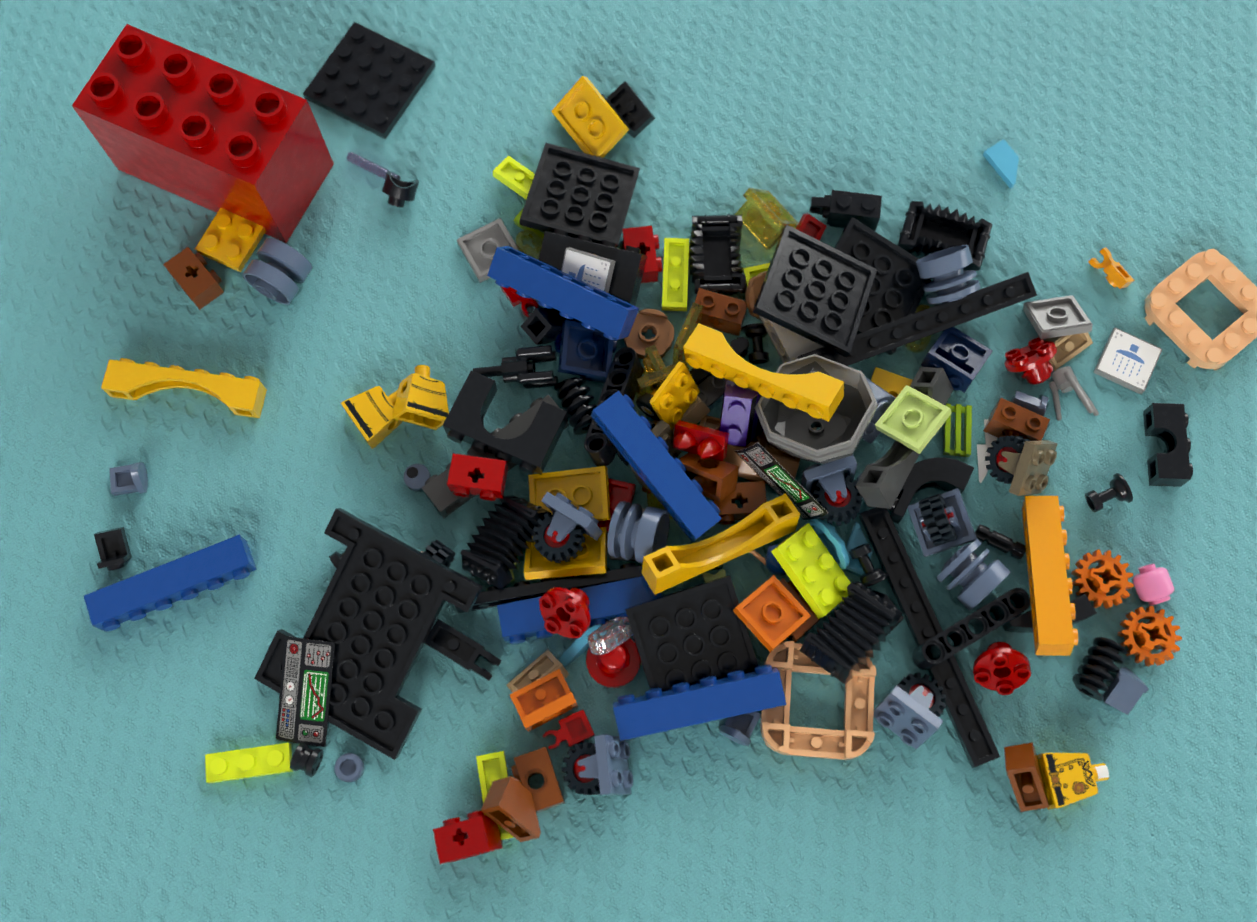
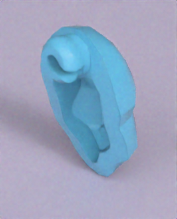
(832, 541)

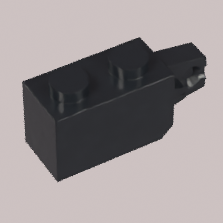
(844, 205)

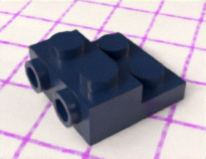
(585, 352)
(958, 356)

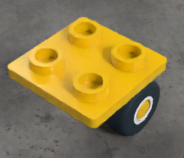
(671, 398)

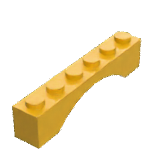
(134, 380)
(811, 392)
(680, 563)

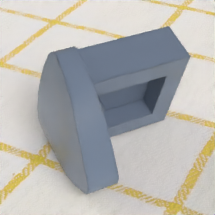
(1031, 403)
(129, 479)
(1125, 690)
(740, 727)

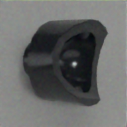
(399, 190)

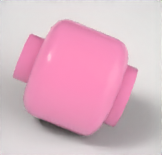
(1153, 584)

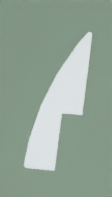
(981, 453)

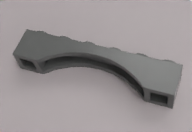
(885, 477)

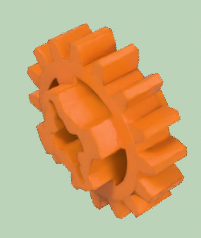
(1111, 571)
(1160, 632)

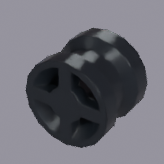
(306, 759)

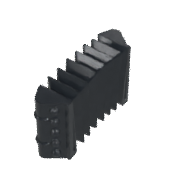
(938, 229)
(716, 254)
(502, 540)
(852, 632)

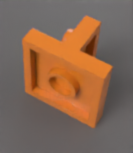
(771, 613)
(543, 700)

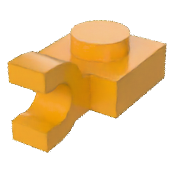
(1116, 274)

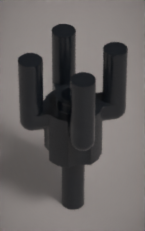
(523, 368)

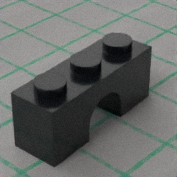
(1170, 425)

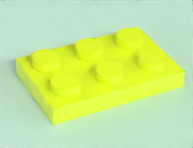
(812, 570)

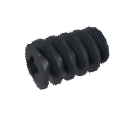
(576, 403)
(1097, 667)

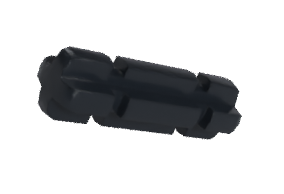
(1000, 542)

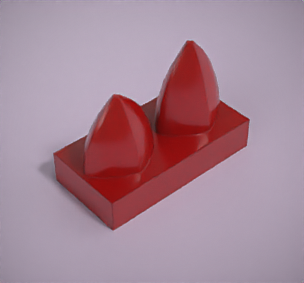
(700, 440)

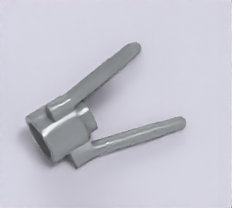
(1066, 381)

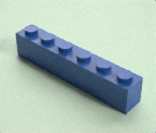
(562, 292)
(656, 466)
(170, 583)
(606, 600)
(699, 702)

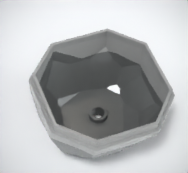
(792, 428)

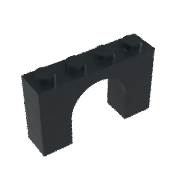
(628, 262)
(528, 450)

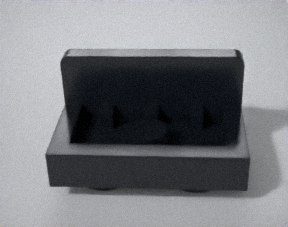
(630, 109)

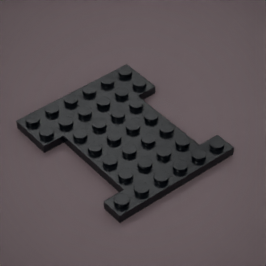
(379, 620)

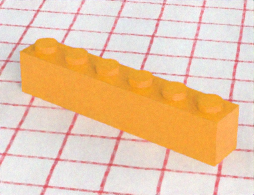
(1048, 576)

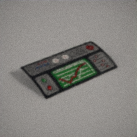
(781, 481)
(305, 691)

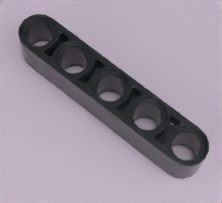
(622, 377)
(961, 634)

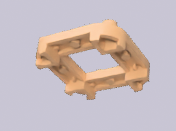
(1183, 331)
(818, 742)

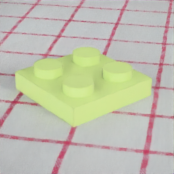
(913, 419)

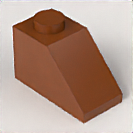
(1026, 776)
(512, 808)

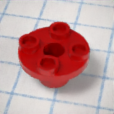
(1032, 360)
(565, 611)
(616, 667)
(1001, 668)

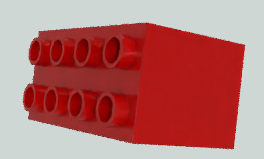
(205, 131)

